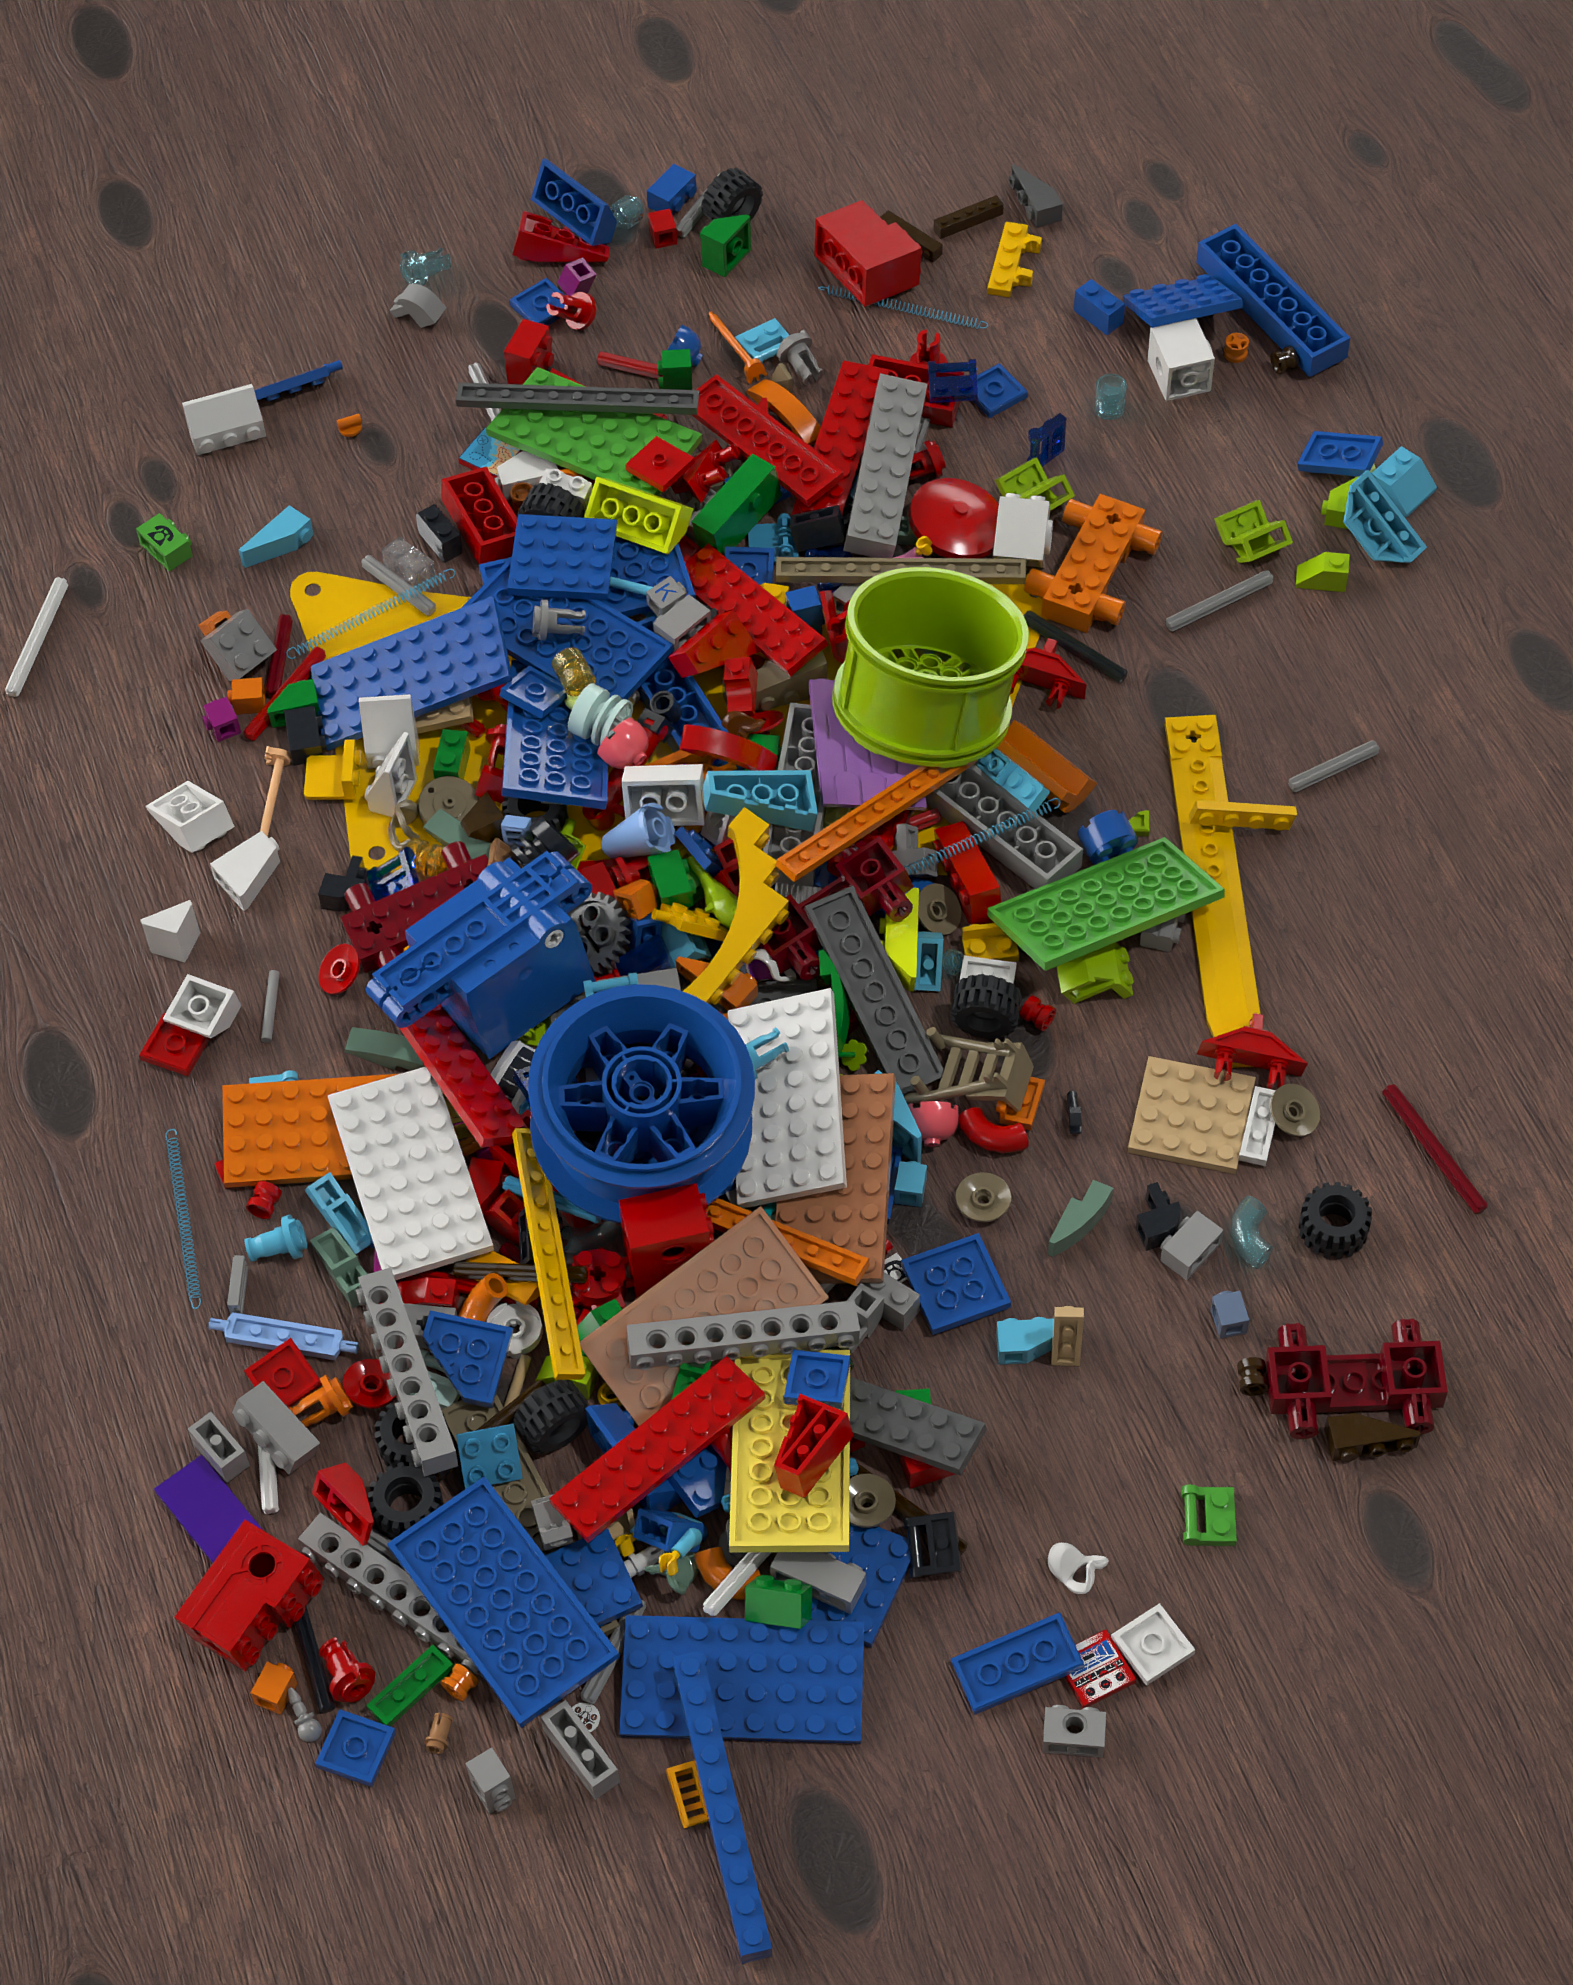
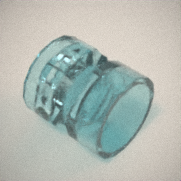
(1110, 396)

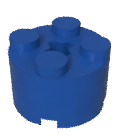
(1107, 836)

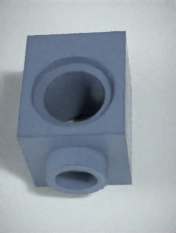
(1229, 1314)

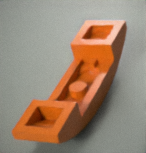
(787, 408)

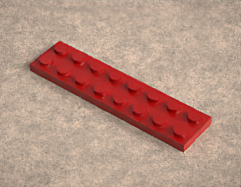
(845, 430)
(754, 431)
(772, 625)
(463, 1078)
(657, 1449)

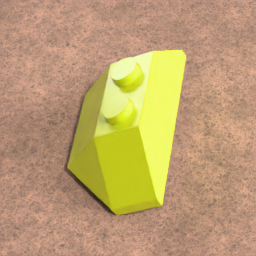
(901, 942)

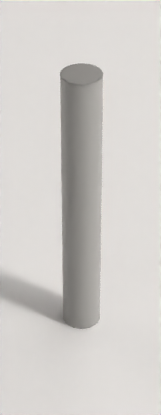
(270, 1005)

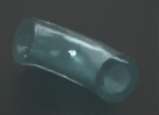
(1245, 1232)
(589, 1237)

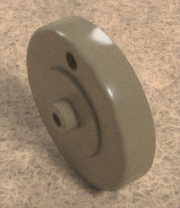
(449, 794)

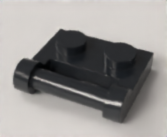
(942, 1544)

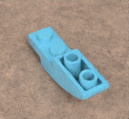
(1013, 779)

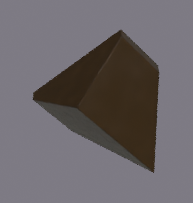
(483, 820)

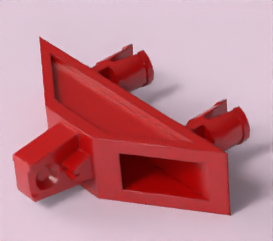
(706, 471)
(1050, 671)
(1253, 1048)

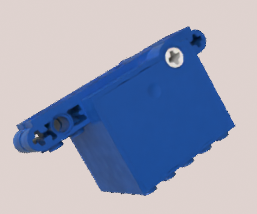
(493, 954)

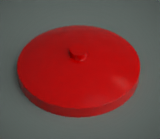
(955, 517)

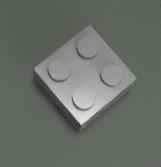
(238, 645)

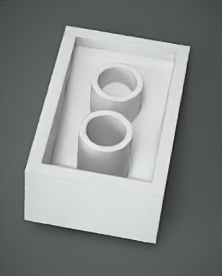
(383, 724)
(393, 779)
(191, 816)

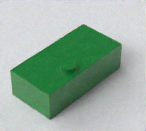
(738, 505)

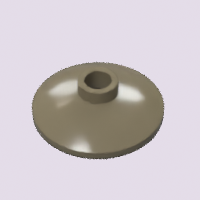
(946, 909)
(1301, 1104)
(983, 1187)
(873, 1490)

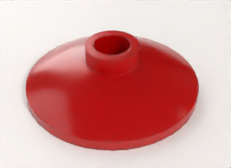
(772, 719)
(339, 969)
(363, 1375)

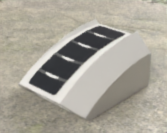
(514, 1058)

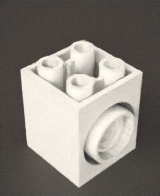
(1181, 359)
(1023, 529)

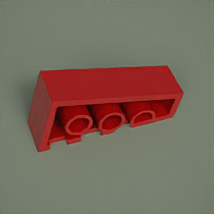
(968, 873)

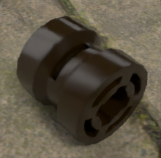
(1252, 1376)

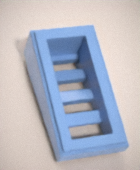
(515, 824)

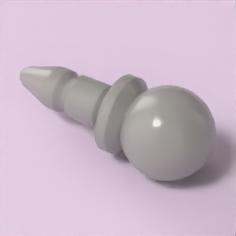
(309, 1728)

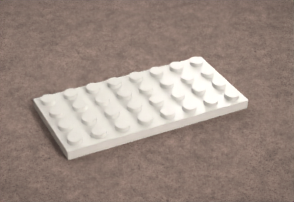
(796, 1102)
(410, 1173)

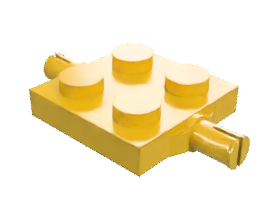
(689, 921)

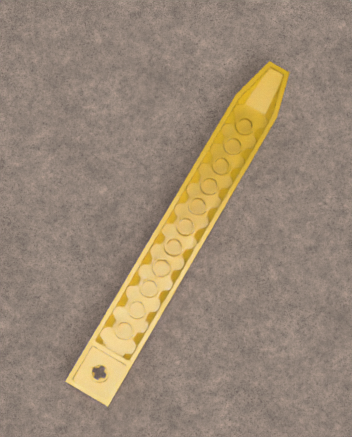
(1219, 926)

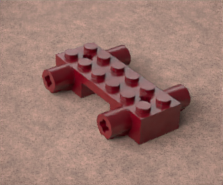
(879, 884)
(380, 926)
(1402, 1376)

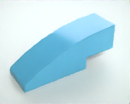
(340, 1212)

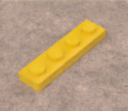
(1242, 815)

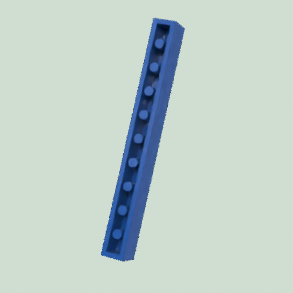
(722, 1807)

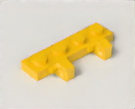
(1006, 267)

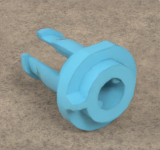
(759, 1061)
(283, 1239)

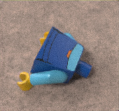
(666, 1531)

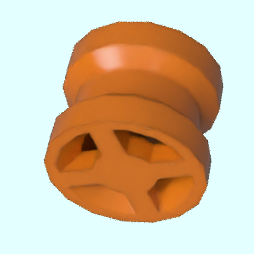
(1236, 347)
(459, 1682)

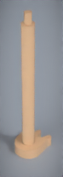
(278, 758)

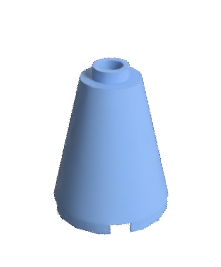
(640, 834)

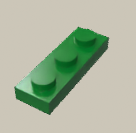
(410, 1686)

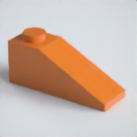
(735, 996)

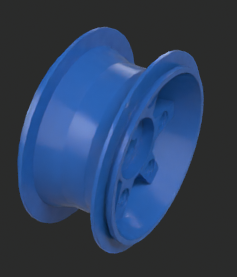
(638, 1045)

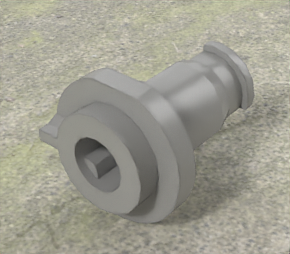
(797, 351)
(546, 621)

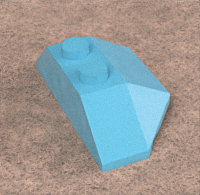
(1379, 523)

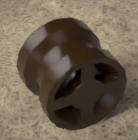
(1284, 360)

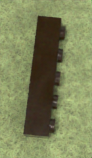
(968, 217)
(930, 247)

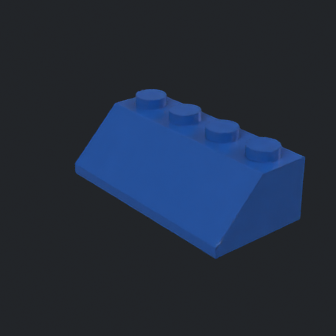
(573, 205)
(607, 1428)

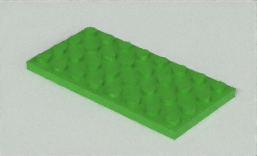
(587, 440)
(1105, 903)

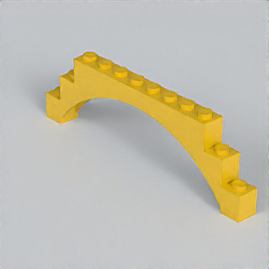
(756, 911)

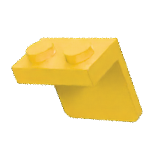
(333, 775)

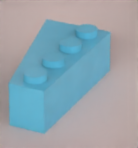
(773, 796)

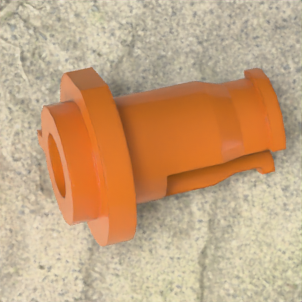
(331, 1397)

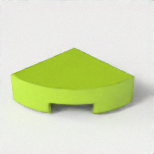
(1140, 823)

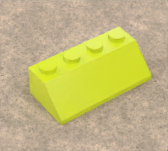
(639, 514)

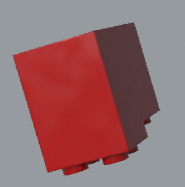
(867, 253)
(663, 1232)
(248, 1595)

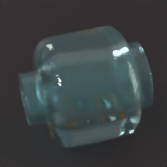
(627, 211)

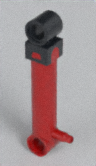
(658, 729)

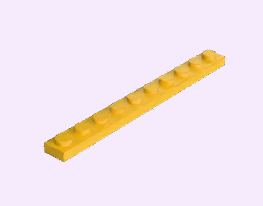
(549, 1262)

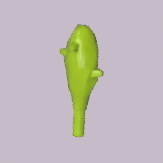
(718, 897)

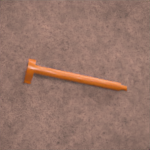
(754, 366)

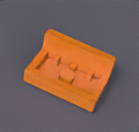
(1029, 1106)

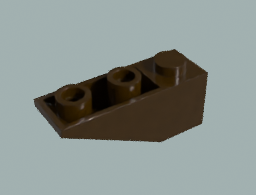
(1360, 1435)

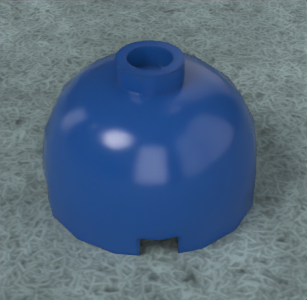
(687, 339)

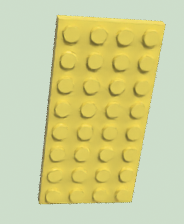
(760, 1511)

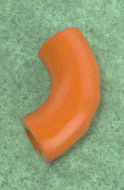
(484, 1297)
(715, 1569)

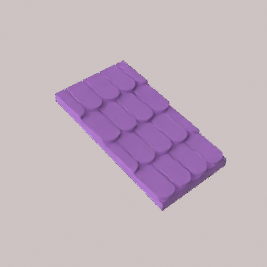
(845, 768)

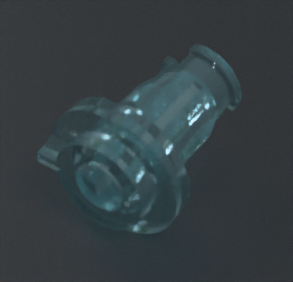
(417, 267)

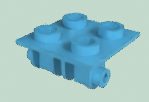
(774, 536)
(489, 1454)

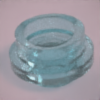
(952, 961)

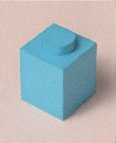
(910, 1183)

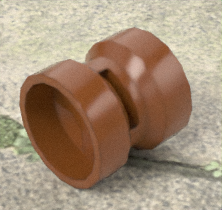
(518, 495)

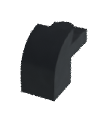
(334, 886)
(1160, 1220)

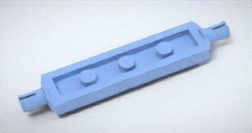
(271, 1333)

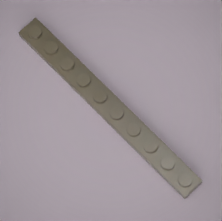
(862, 569)

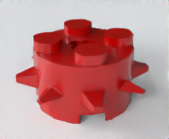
(605, 1279)

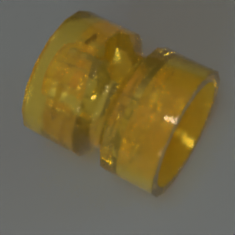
(573, 671)
(427, 857)

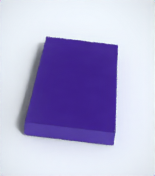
(204, 1506)

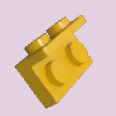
(988, 942)

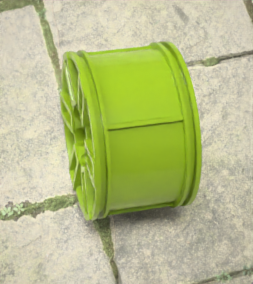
(919, 706)

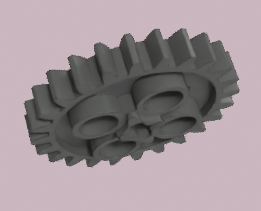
(609, 921)

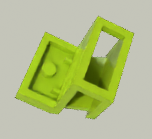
(1031, 480)
(1248, 531)
(1096, 973)

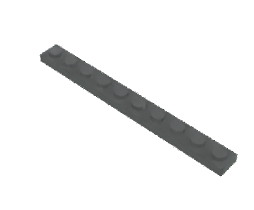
(578, 398)

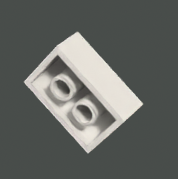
(224, 419)
(671, 786)

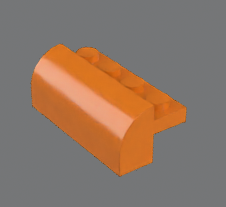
(1047, 766)

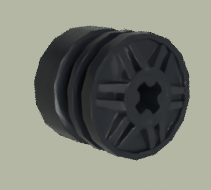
(546, 839)

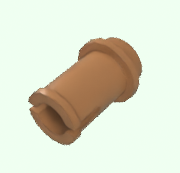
(436, 1741)

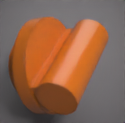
(350, 425)

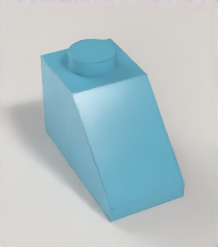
(929, 961)

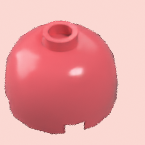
(626, 746)
(935, 1121)

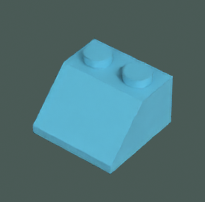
(1405, 480)

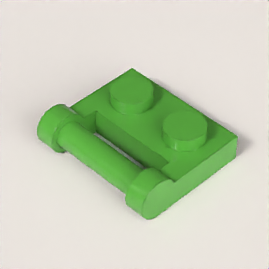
(1219, 1516)

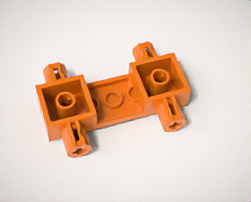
(1105, 539)

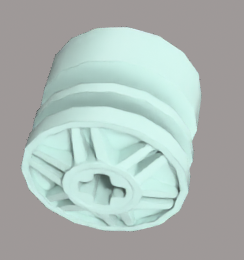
(597, 714)

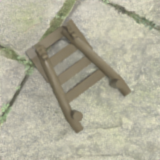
(1006, 1086)

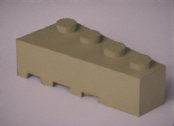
(779, 689)

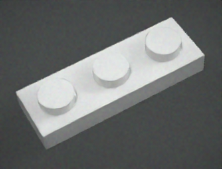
(1258, 1128)

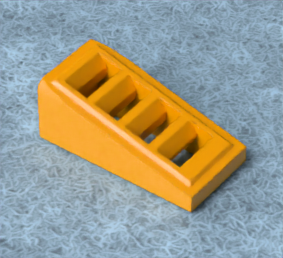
(680, 1770)

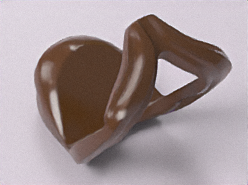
(741, 724)

